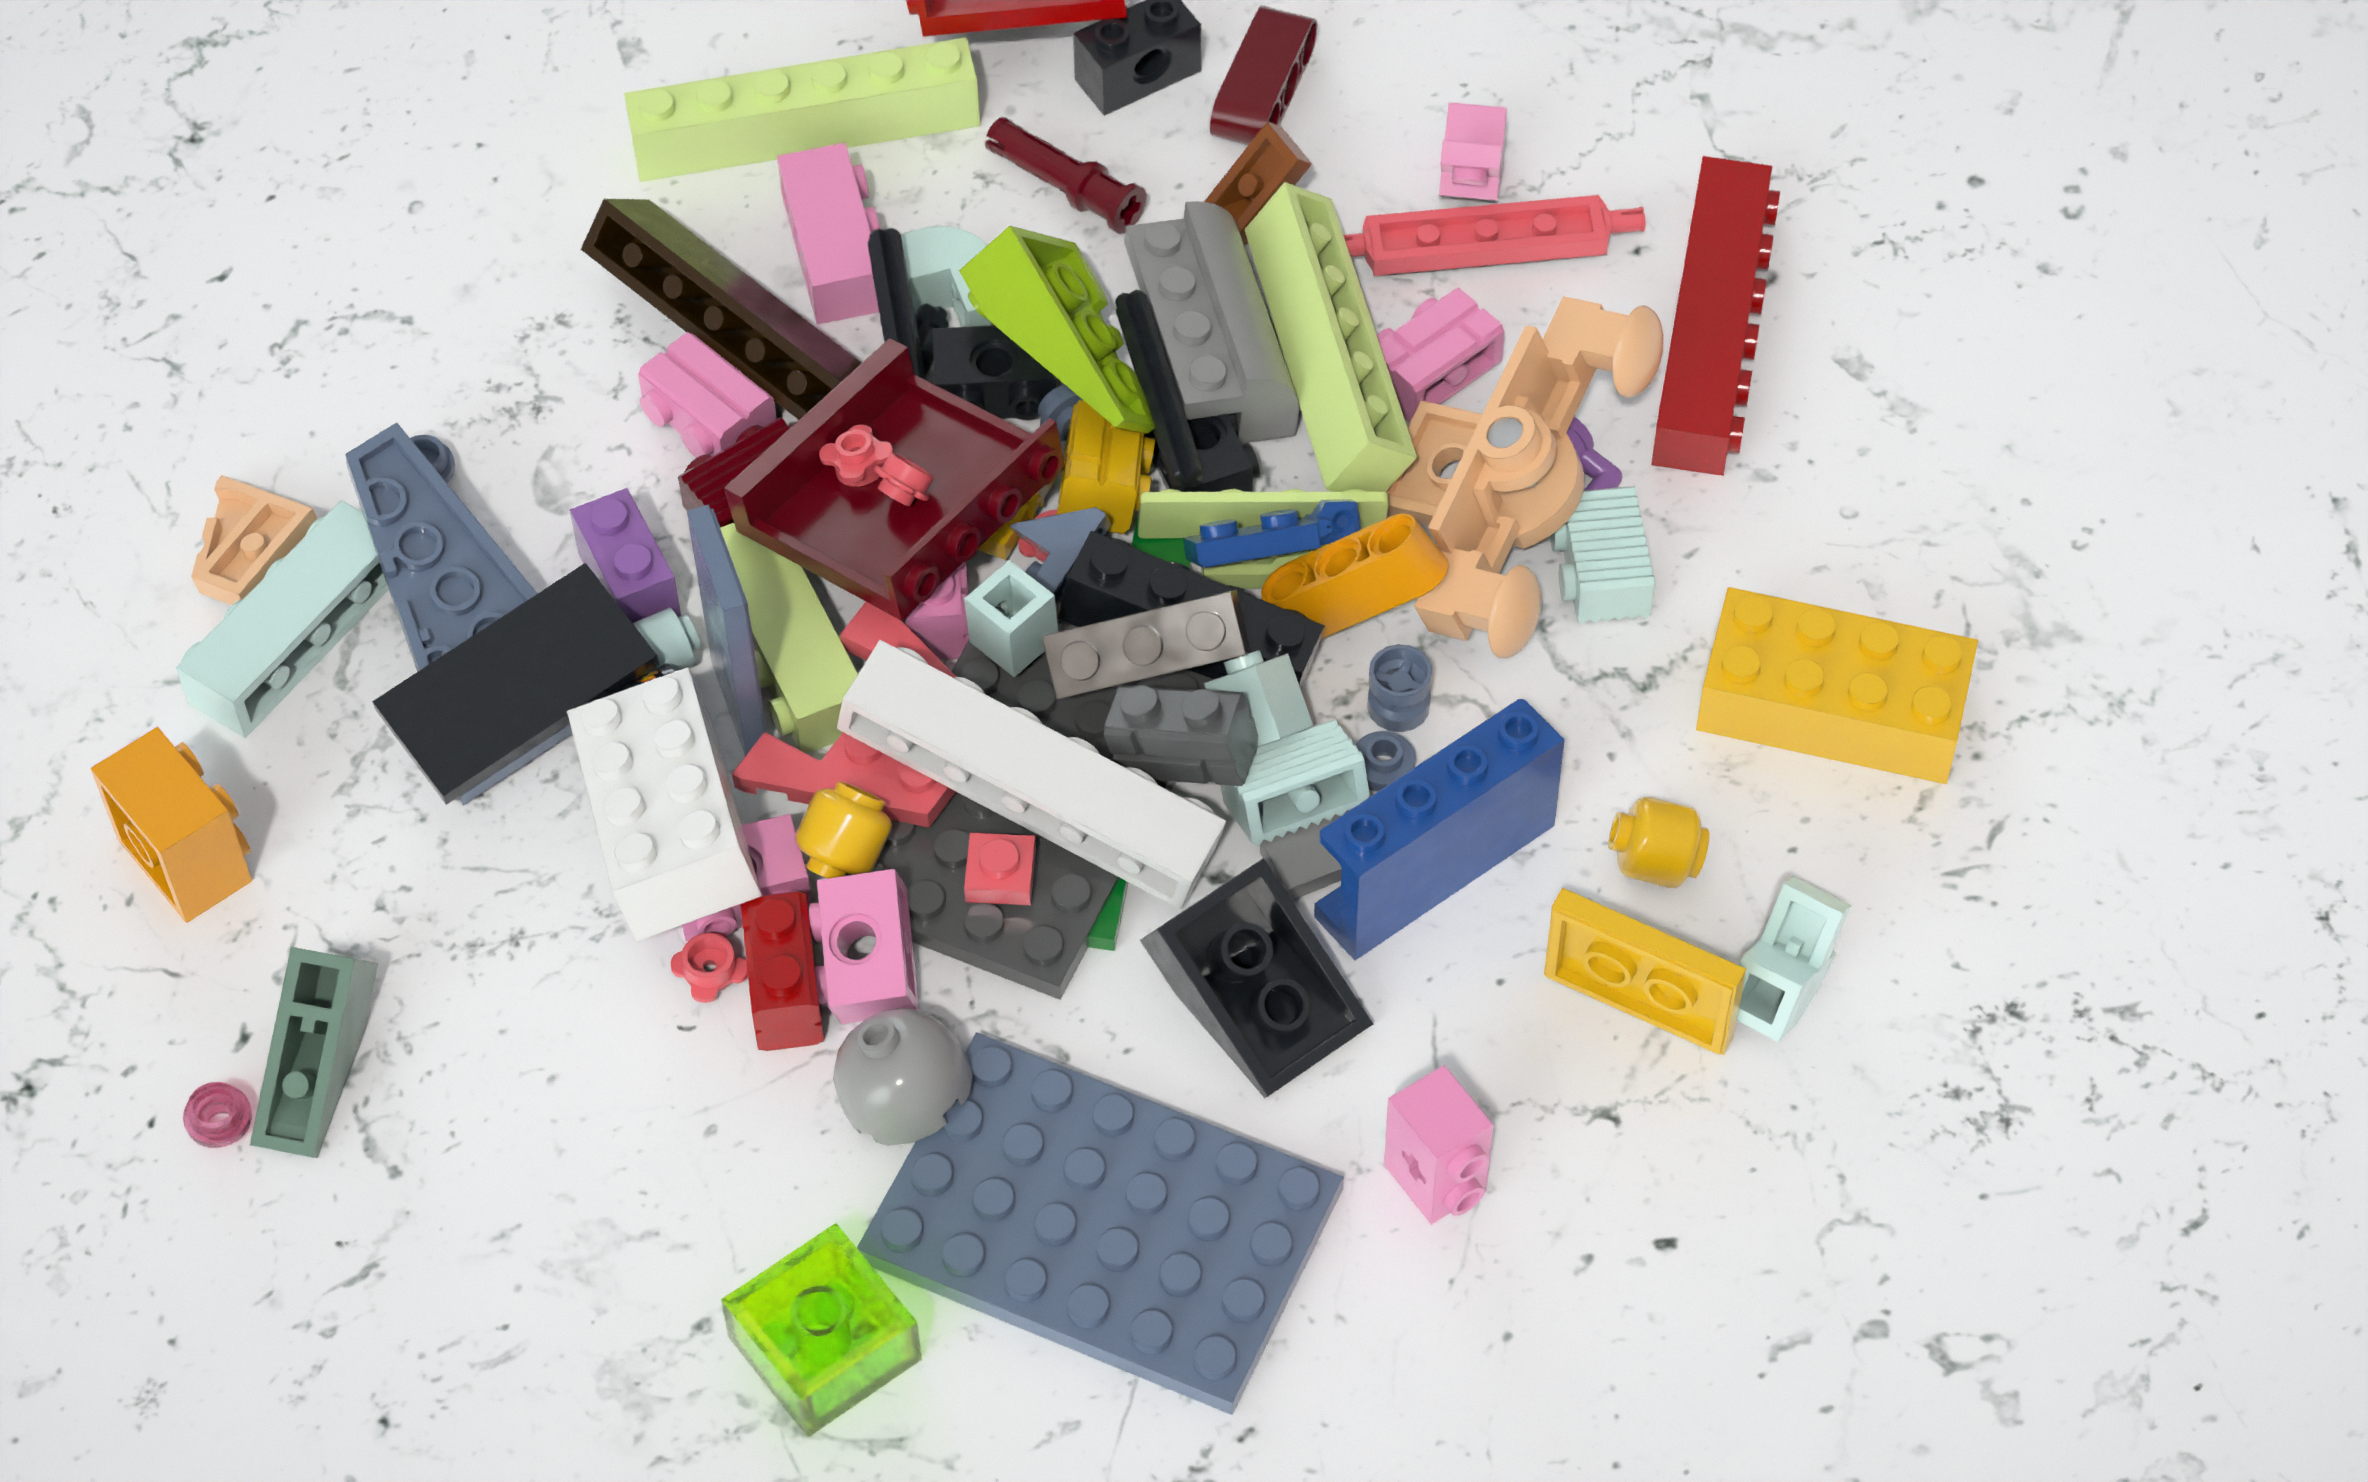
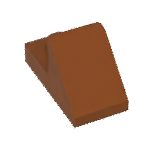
(1258, 175)

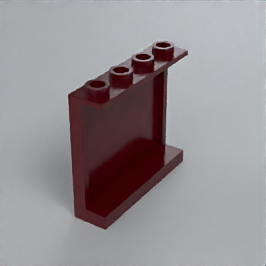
(861, 535)

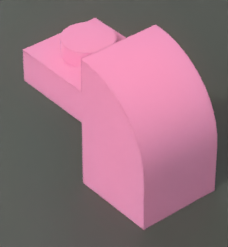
(1473, 151)

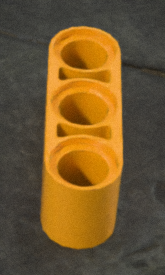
(1359, 574)

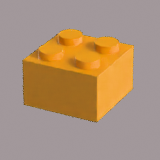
(174, 822)

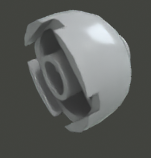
(900, 1075)

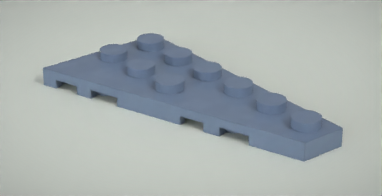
(435, 559)

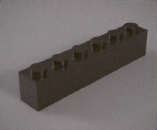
(717, 303)

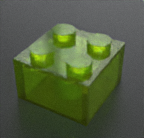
(822, 1329)

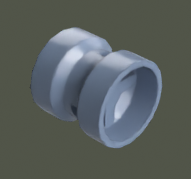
(1399, 688)

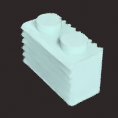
(1606, 557)
(1298, 783)

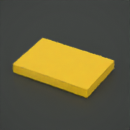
(1643, 971)

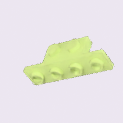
(1180, 514)

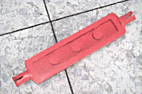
(1490, 234)

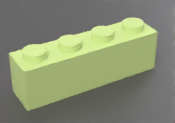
(793, 644)

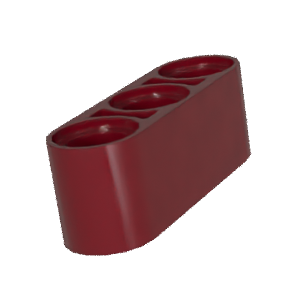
(1263, 74)

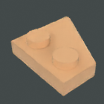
(246, 539)

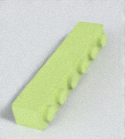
(803, 108)
(1329, 342)

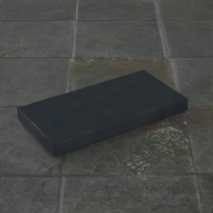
(515, 683)

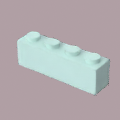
(285, 623)

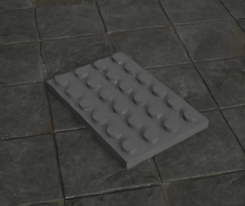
(1022, 943)

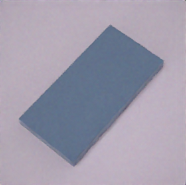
(727, 626)

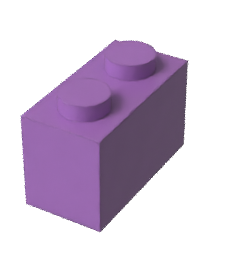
(624, 555)

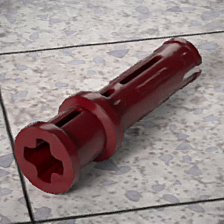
(1085, 184)

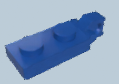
(1276, 535)

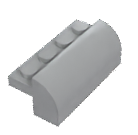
(1214, 321)

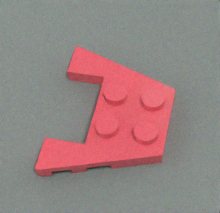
(785, 769)

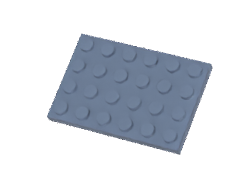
(1104, 1223)

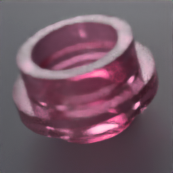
(212, 1100)

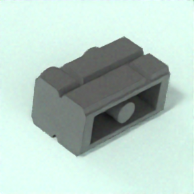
(1182, 734)

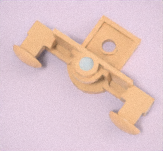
(1515, 467)

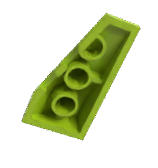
(1051, 307)

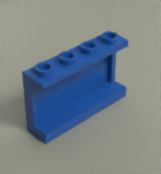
(1441, 826)

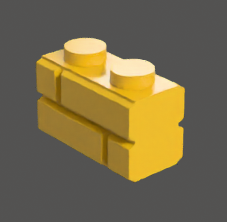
(1104, 467)

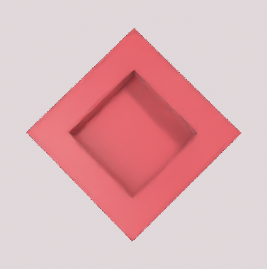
(1000, 869)

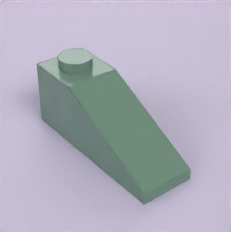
(311, 1049)

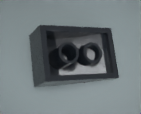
(1257, 979)

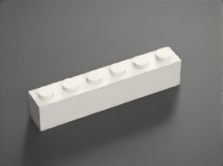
(1030, 773)

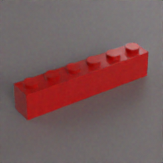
(1712, 317)

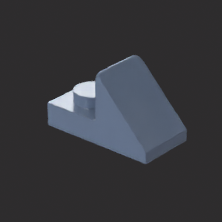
(1061, 540)

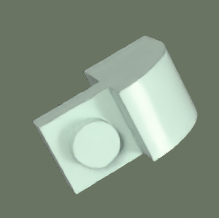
(933, 269)
(1790, 958)

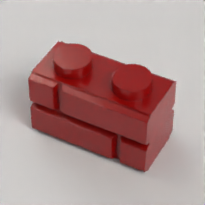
(781, 971)

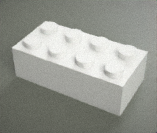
(662, 804)

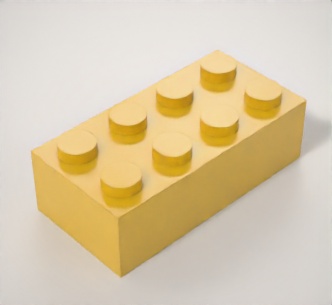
(1837, 685)

